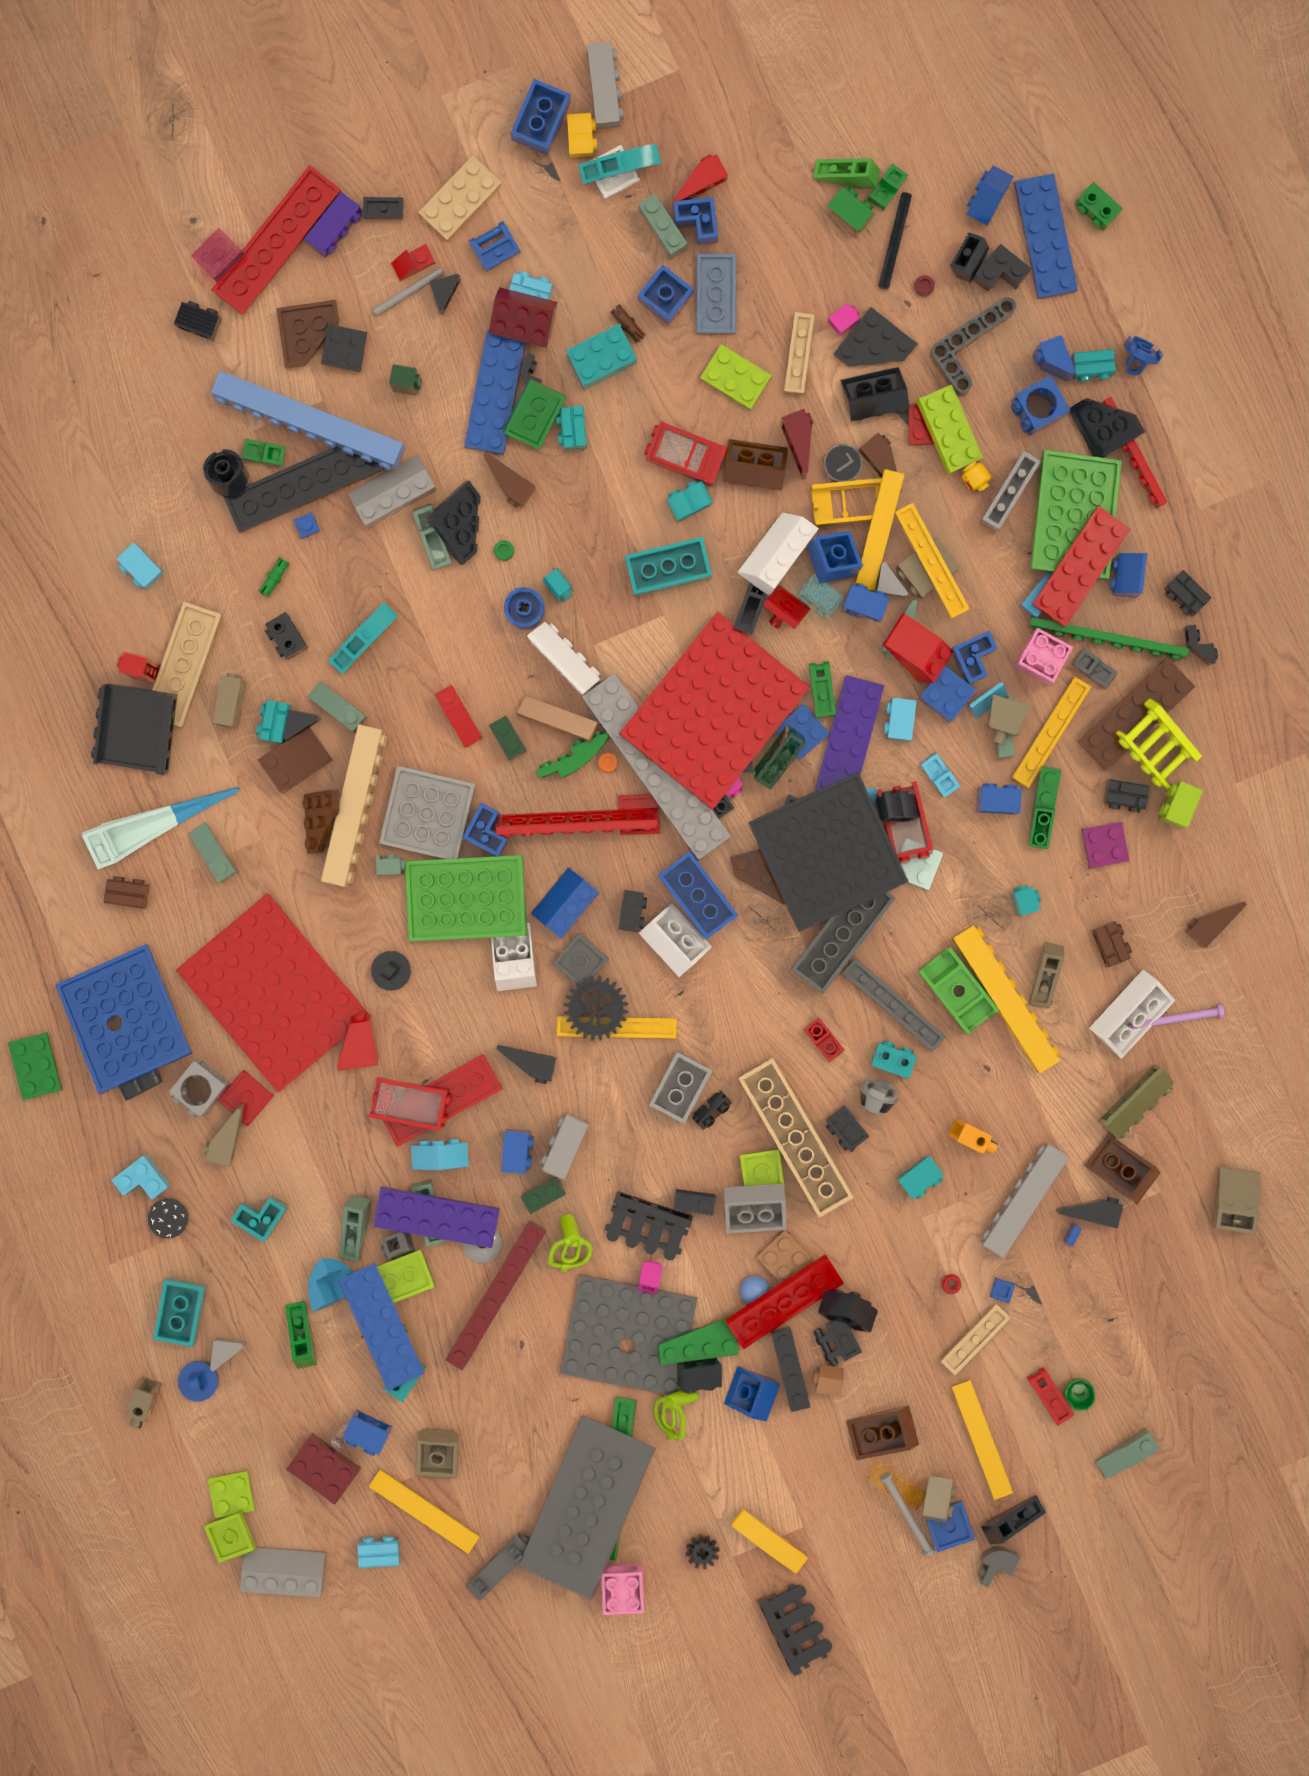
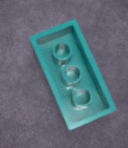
(668, 566)

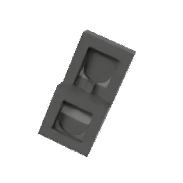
(1095, 669)

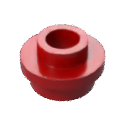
(951, 1290)

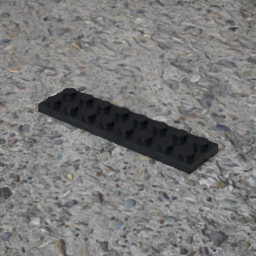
(297, 486)

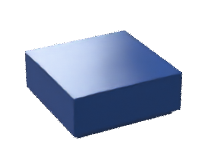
(1072, 1234)
(1002, 1290)

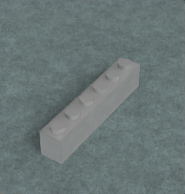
(1024, 1200)

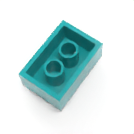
(601, 356)
(180, 1312)

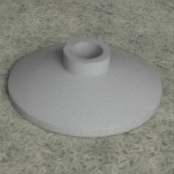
(485, 1254)

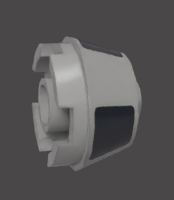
(878, 1096)

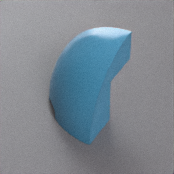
(324, 1285)

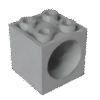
(197, 1069)

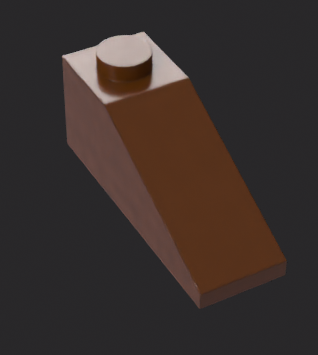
(879, 454)
(513, 485)
(1209, 926)

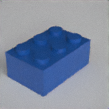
(541, 117)

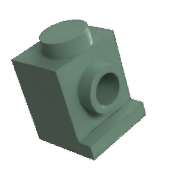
(390, 865)

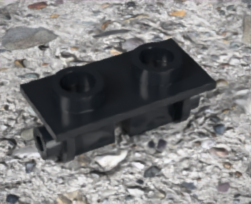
(706, 1117)

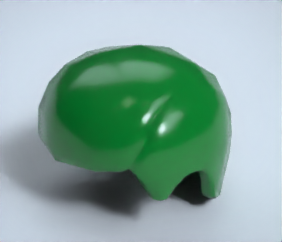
(1080, 1394)

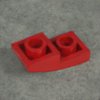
(824, 1040)

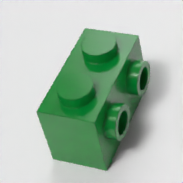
(1098, 206)
(851, 209)

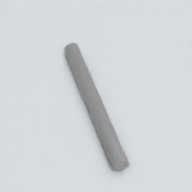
(408, 291)

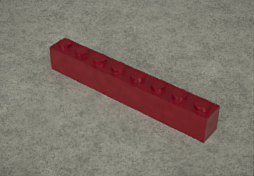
(496, 1295)

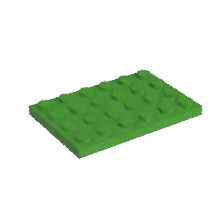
(1066, 498)
(466, 898)

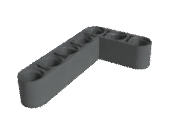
(967, 339)

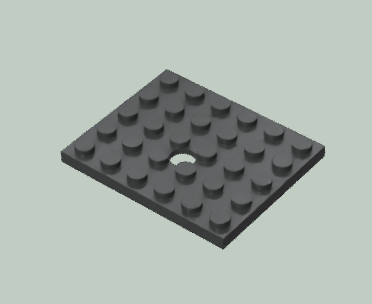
(613, 1311)

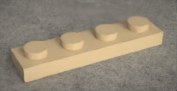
(799, 353)
(975, 1339)

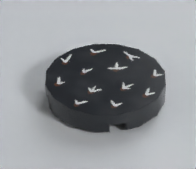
(168, 1218)

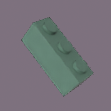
(662, 226)

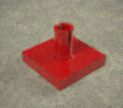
(785, 608)

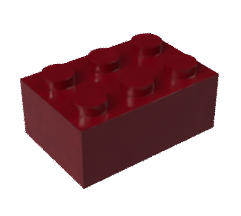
(522, 317)
(323, 1468)

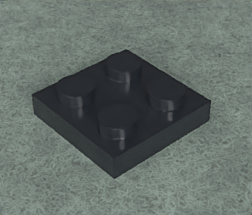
(344, 348)

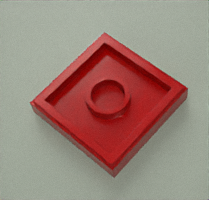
(639, 801)
(249, 1092)

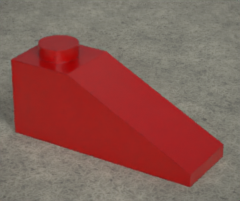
(705, 177)
(458, 716)

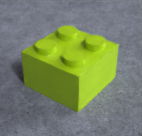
(1180, 805)

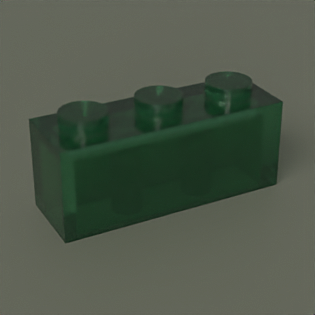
(779, 757)

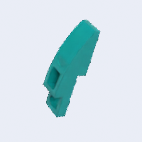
(619, 163)
(363, 637)

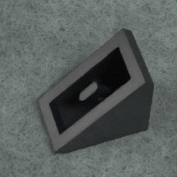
(444, 289)
(298, 722)

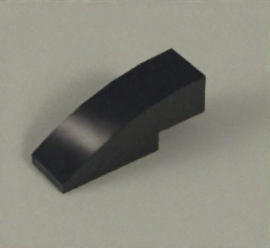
(750, 609)

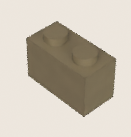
(938, 1499)

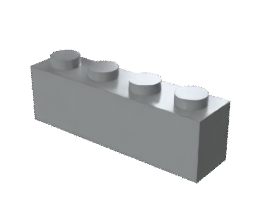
(604, 86)
(1010, 491)

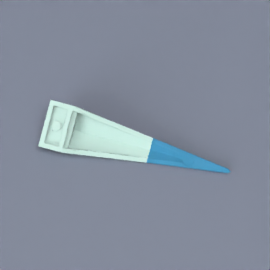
(123, 836)

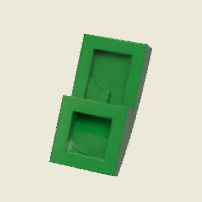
(887, 187)
(263, 452)

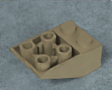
(1237, 1201)

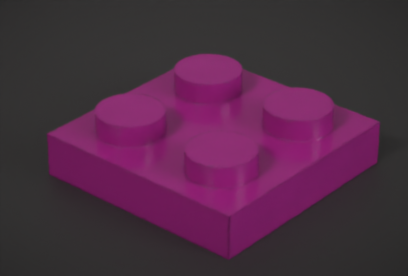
(1105, 844)

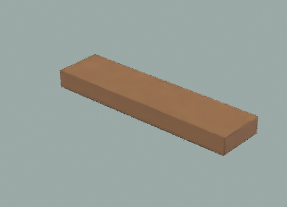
(557, 718)

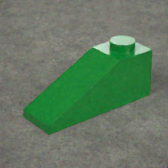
(300, 1335)

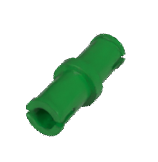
(273, 577)

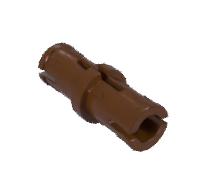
(628, 323)

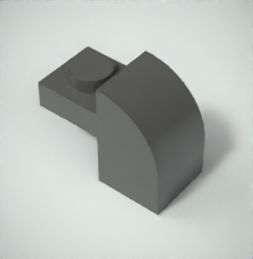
(997, 1558)

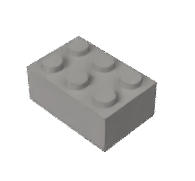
(680, 1087)
(564, 1145)
(755, 1208)

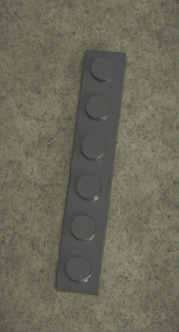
(893, 1004)

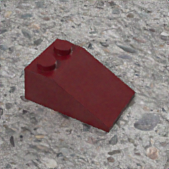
(797, 432)

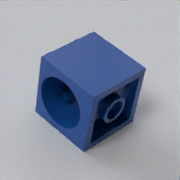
(1049, 390)

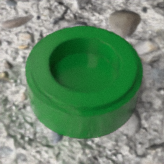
(504, 550)

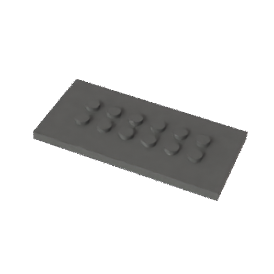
(587, 1507)

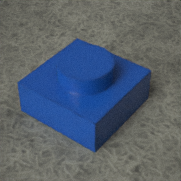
(306, 525)

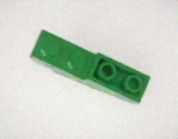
(582, 754)
(1044, 807)

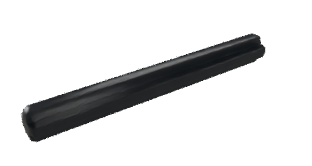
(895, 240)

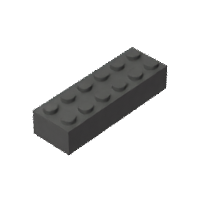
(839, 941)

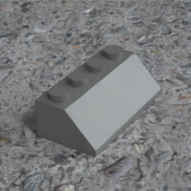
(392, 492)
(283, 1572)

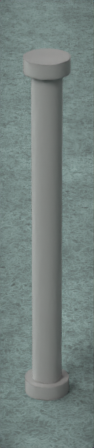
(927, 1549)

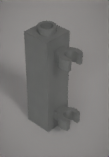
(498, 1566)

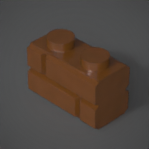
(126, 893)
(1111, 943)

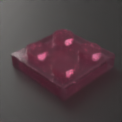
(217, 254)

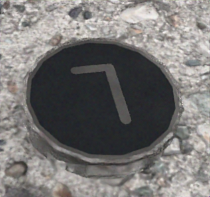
(842, 463)

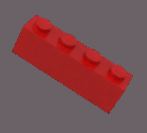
(138, 667)

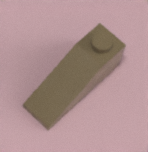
(1047, 974)
(223, 1145)

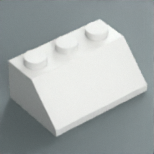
(675, 940)

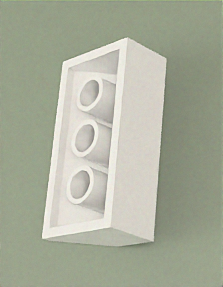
(777, 551)
(563, 658)
(1139, 1002)

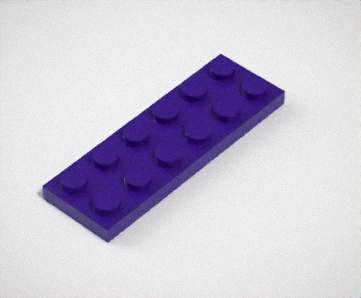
(850, 730)
(436, 1217)

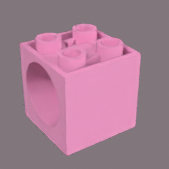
(1043, 657)
(623, 1589)

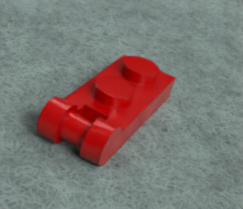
(1051, 1397)

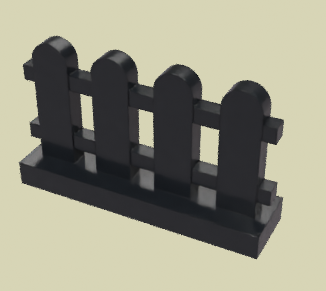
(639, 1217)
(798, 1637)

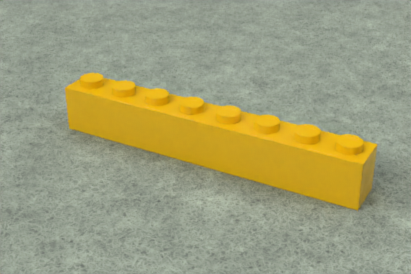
(1003, 994)

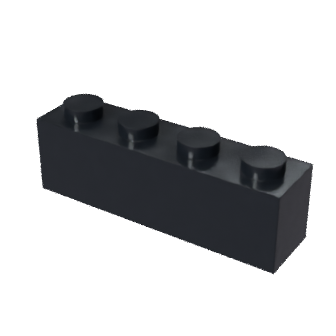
(790, 1369)

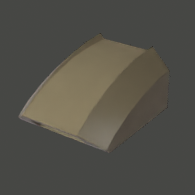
(437, 1454)

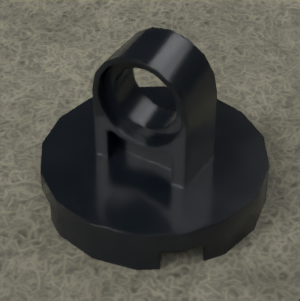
(391, 970)

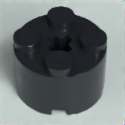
(225, 473)

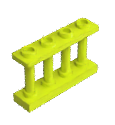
(1176, 738)

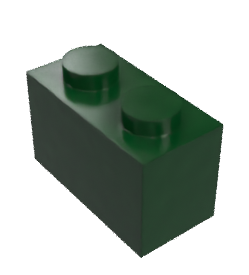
(405, 380)
(507, 738)
(543, 1194)

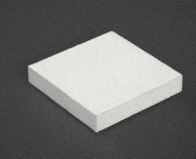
(616, 184)

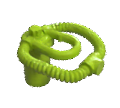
(571, 1239)
(673, 1402)

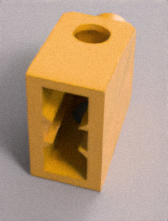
(972, 1137)

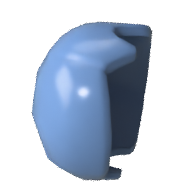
(753, 1288)

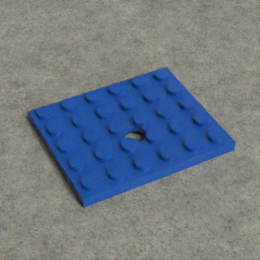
(150, 1027)

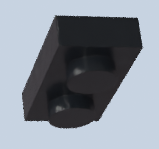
(383, 207)

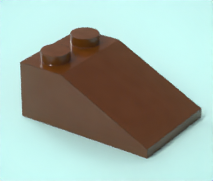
(295, 760)
(1123, 1169)
(883, 1433)

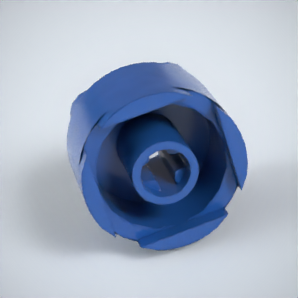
(513, 607)

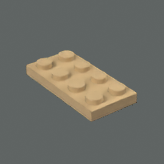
(460, 198)

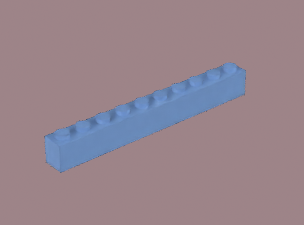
(308, 420)

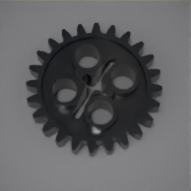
(614, 1010)

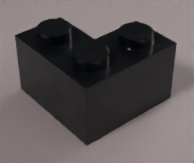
(1001, 264)
(849, 1309)

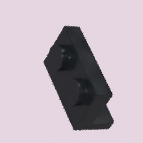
(846, 1128)

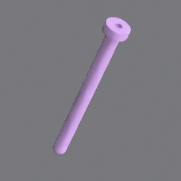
(1219, 1011)

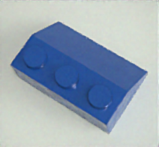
(565, 903)

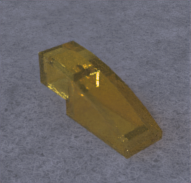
(911, 1493)

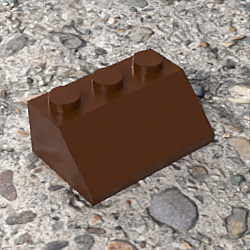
(755, 464)

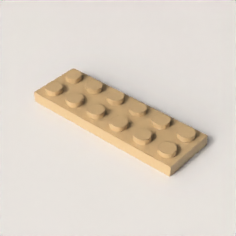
(187, 656)

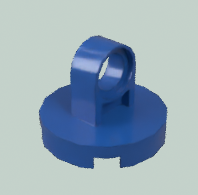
(1141, 351)
(197, 1381)

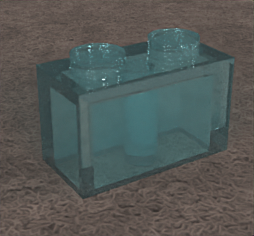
(820, 596)

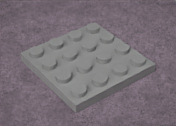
(427, 813)

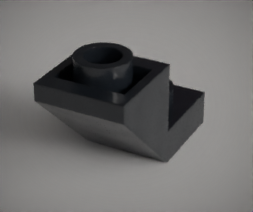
(529, 366)
(1205, 652)

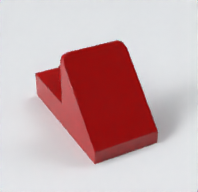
(412, 262)

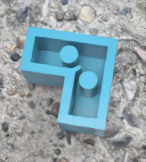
(439, 1155)
(143, 1173)

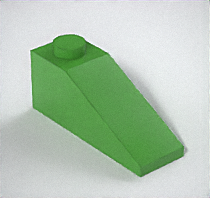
(848, 172)

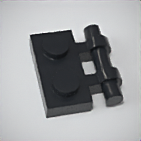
(842, 1337)

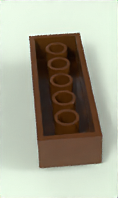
(1163, 685)

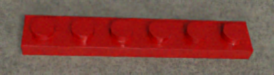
(1138, 463)

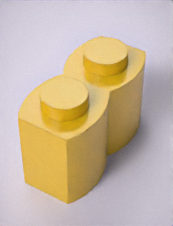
(580, 135)

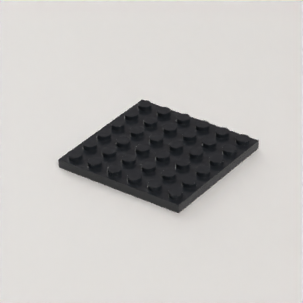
(828, 852)

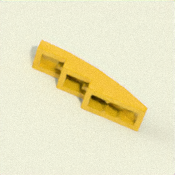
(769, 1541)

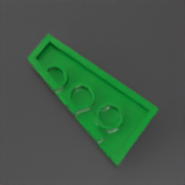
(701, 1343)

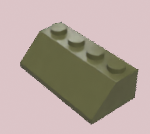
(1136, 1102)

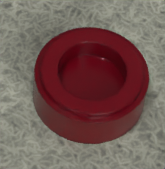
(924, 285)

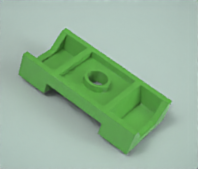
(943, 975)

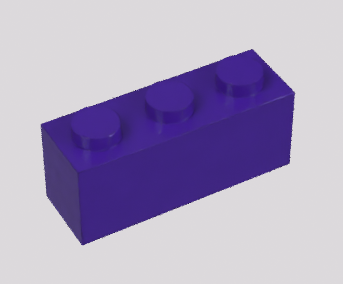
(333, 225)

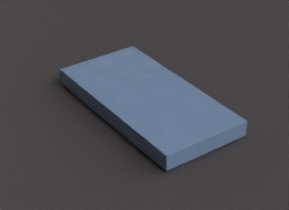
(716, 294)

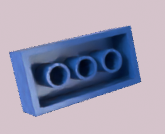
(697, 895)

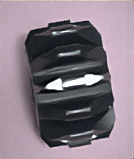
(696, 1556)

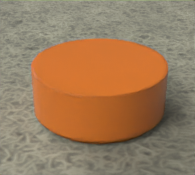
(608, 762)

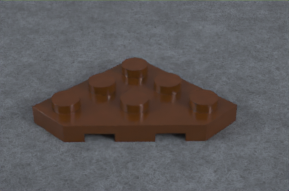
(304, 330)
(319, 812)
(753, 870)

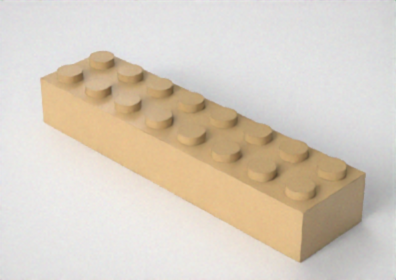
(353, 806)
(795, 1137)

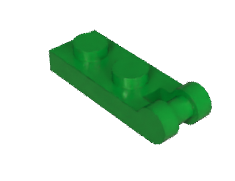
(822, 690)

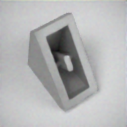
(889, 583)
(223, 1350)

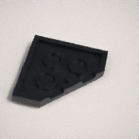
(874, 342)
(1105, 426)
(458, 521)

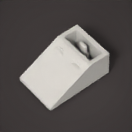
(514, 962)

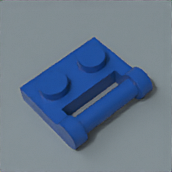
(498, 251)

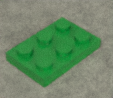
(534, 414)
(35, 1066)

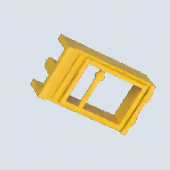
(823, 504)

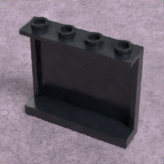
(134, 728)

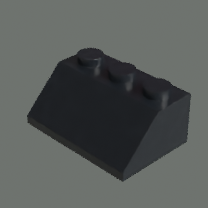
(875, 394)

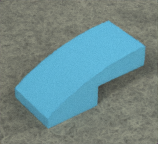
(939, 775)

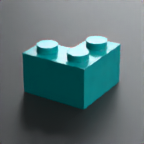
(262, 1222)

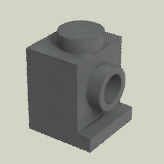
(390, 1242)

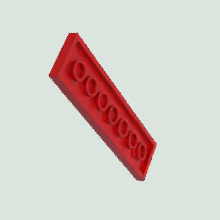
(277, 240)
(572, 821)

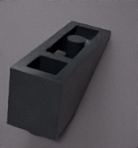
(532, 1063)
(1097, 1211)
(1012, 1520)

